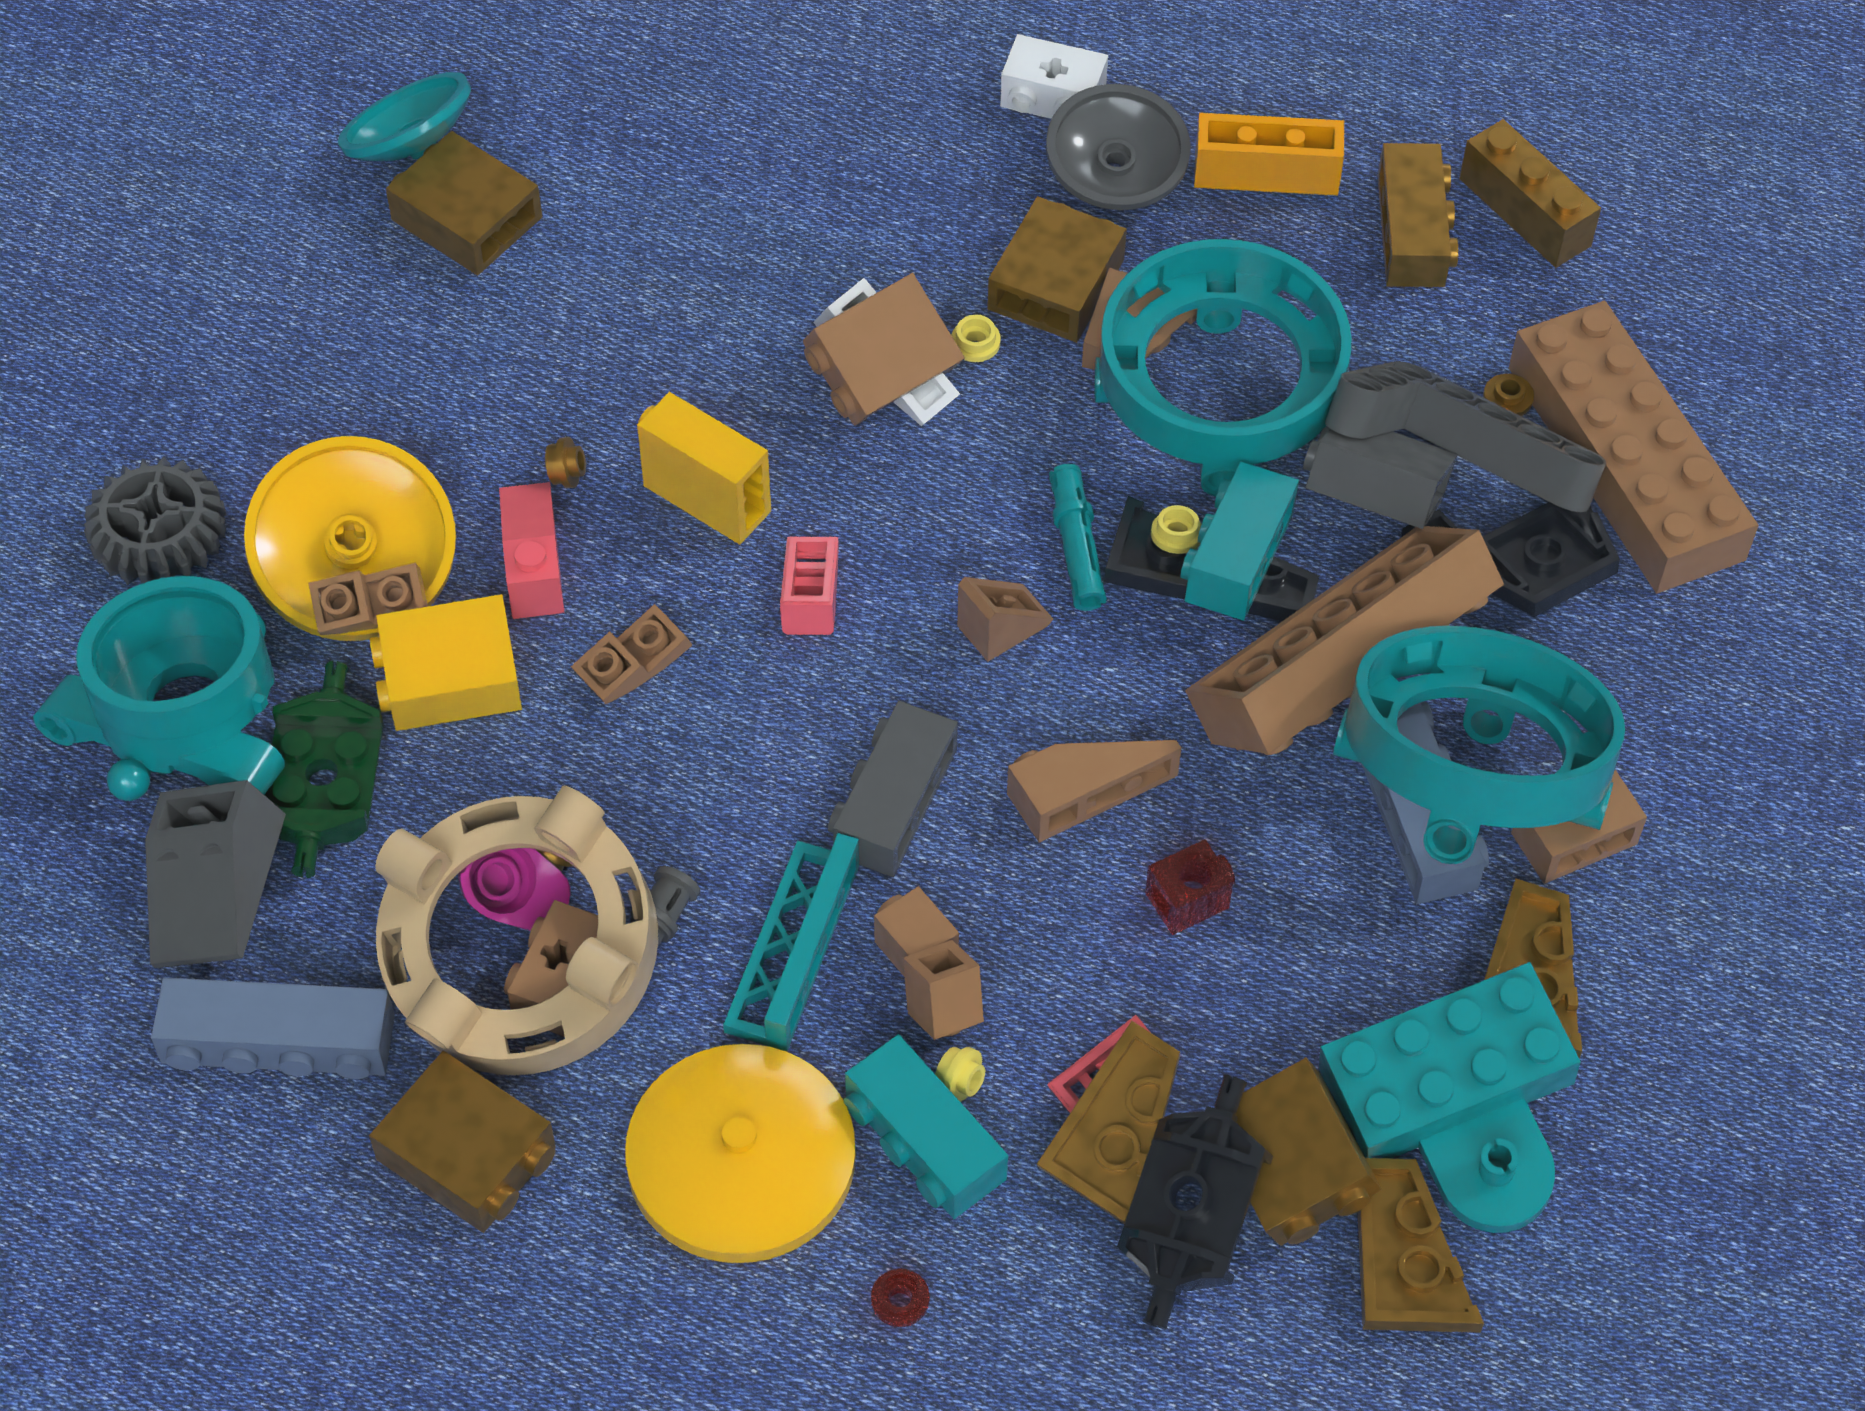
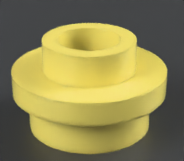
(977, 329)
(1176, 529)
(961, 1071)

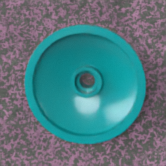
(407, 119)

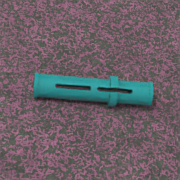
(1074, 519)

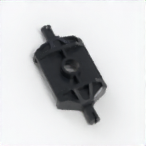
(1195, 1245)

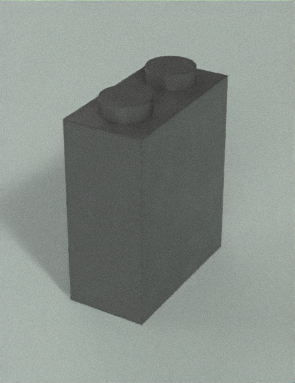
(1381, 474)

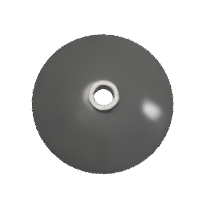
(1123, 128)

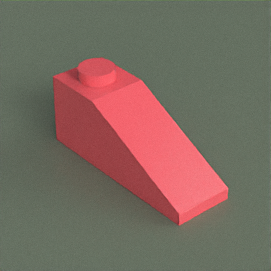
(530, 550)

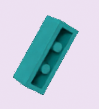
(1239, 540)
(925, 1127)

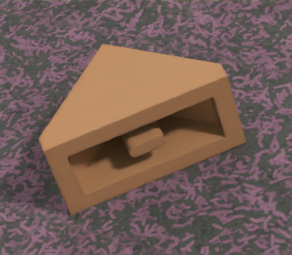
(998, 615)

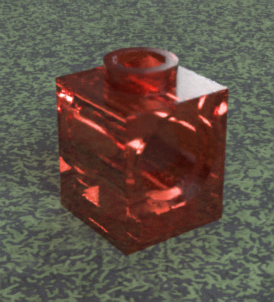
(1186, 906)

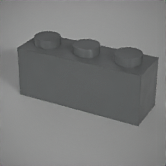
(895, 785)

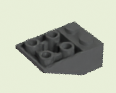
(207, 871)

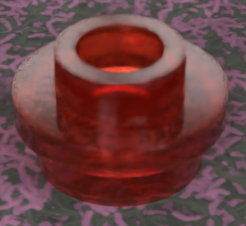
(902, 1282)

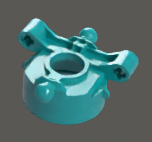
(139, 646)

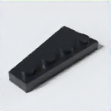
(1144, 566)

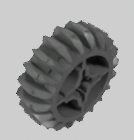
(160, 530)

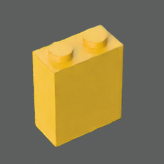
(704, 467)
(445, 663)

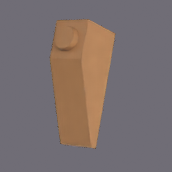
(1084, 779)

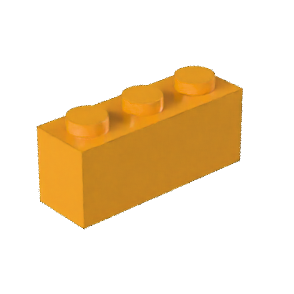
(1269, 154)

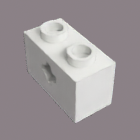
(1046, 74)

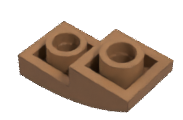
(354, 599)
(639, 653)

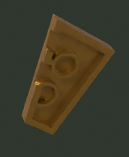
(1540, 932)
(1114, 1123)
(1405, 1259)

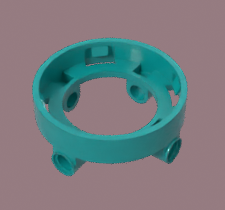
(1219, 282)
(1495, 675)

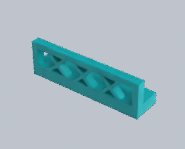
(804, 947)

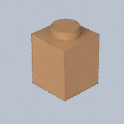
(910, 925)
(943, 989)

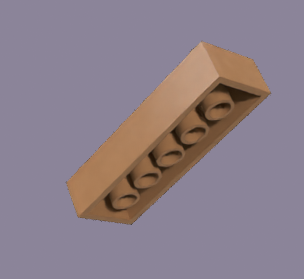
(1658, 476)
(1313, 656)

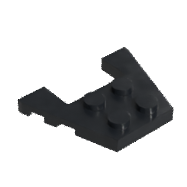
(1546, 555)

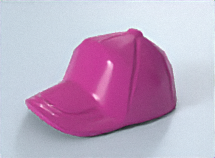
(513, 886)

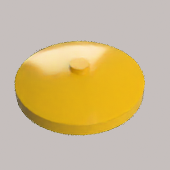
(343, 511)
(740, 1153)

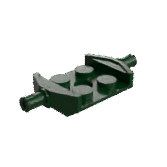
(325, 734)

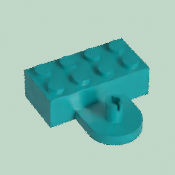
(1459, 1090)

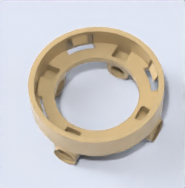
(603, 976)

